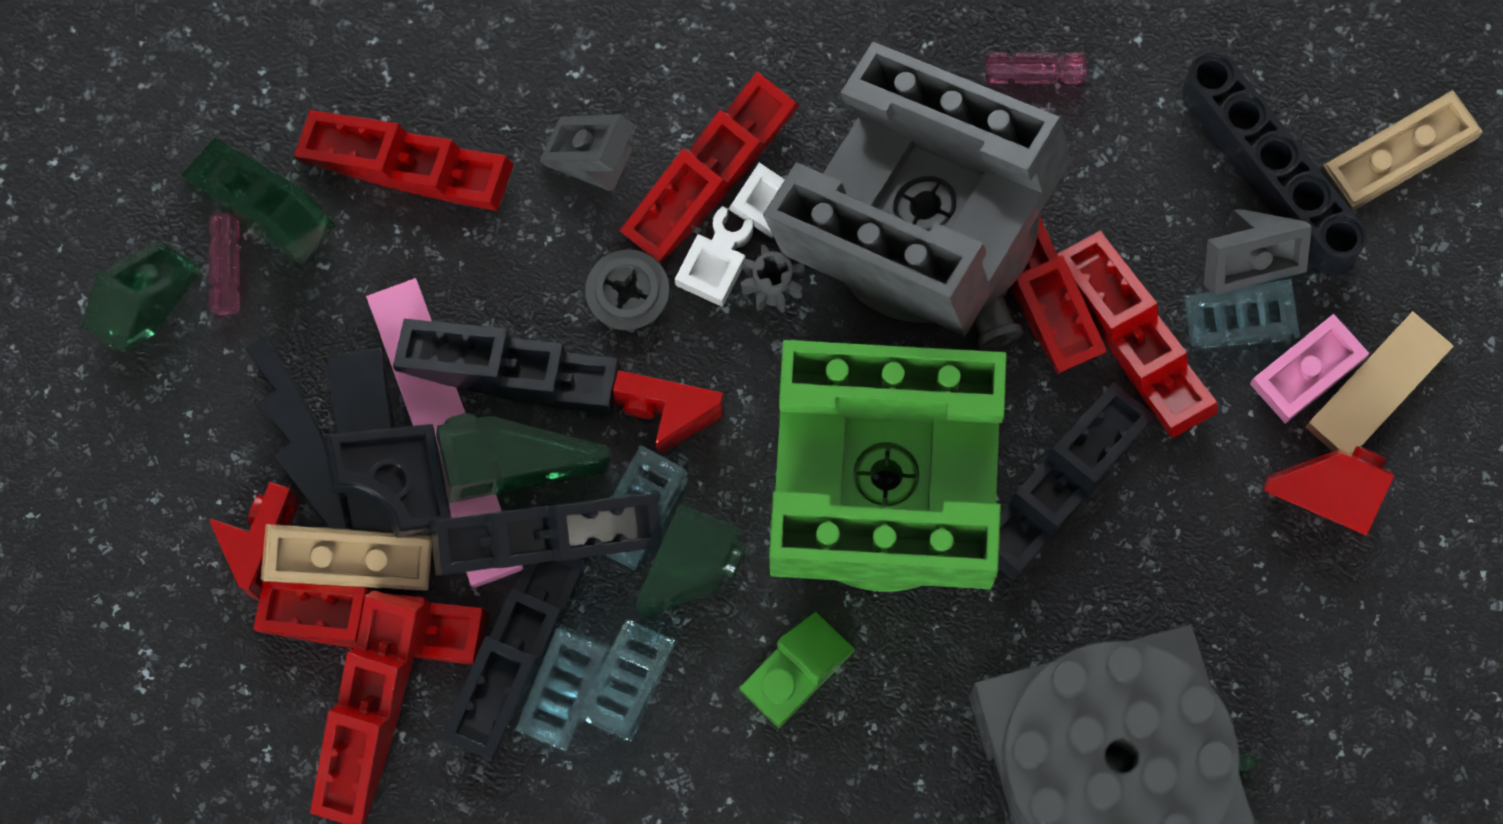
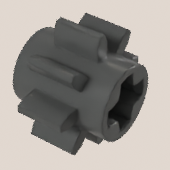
(766, 292)

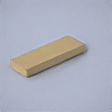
(1401, 150)
(1379, 385)
(345, 557)

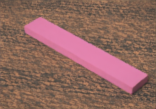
(428, 400)

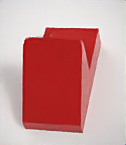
(682, 407)
(246, 548)

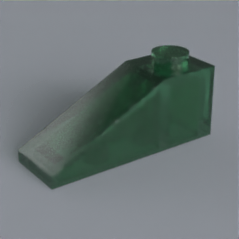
(260, 200)
(505, 456)

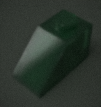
(138, 295)
(690, 561)

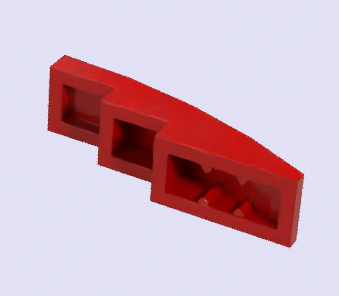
(403, 160)
(709, 169)
(1056, 307)
(1137, 335)
(334, 615)
(367, 709)

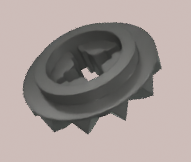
(618, 270)

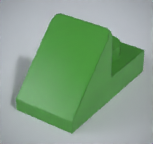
(796, 669)

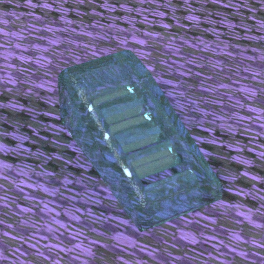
(1265, 332)
(632, 479)
(578, 642)
(608, 720)

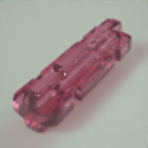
(1035, 67)
(224, 264)

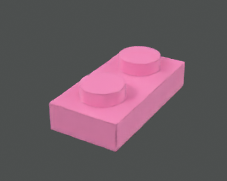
(1309, 368)

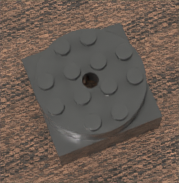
(917, 151)
(1139, 694)

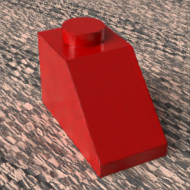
(1336, 486)

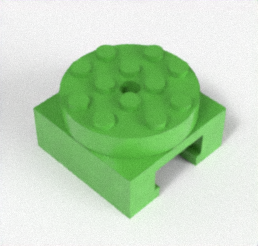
(897, 411)

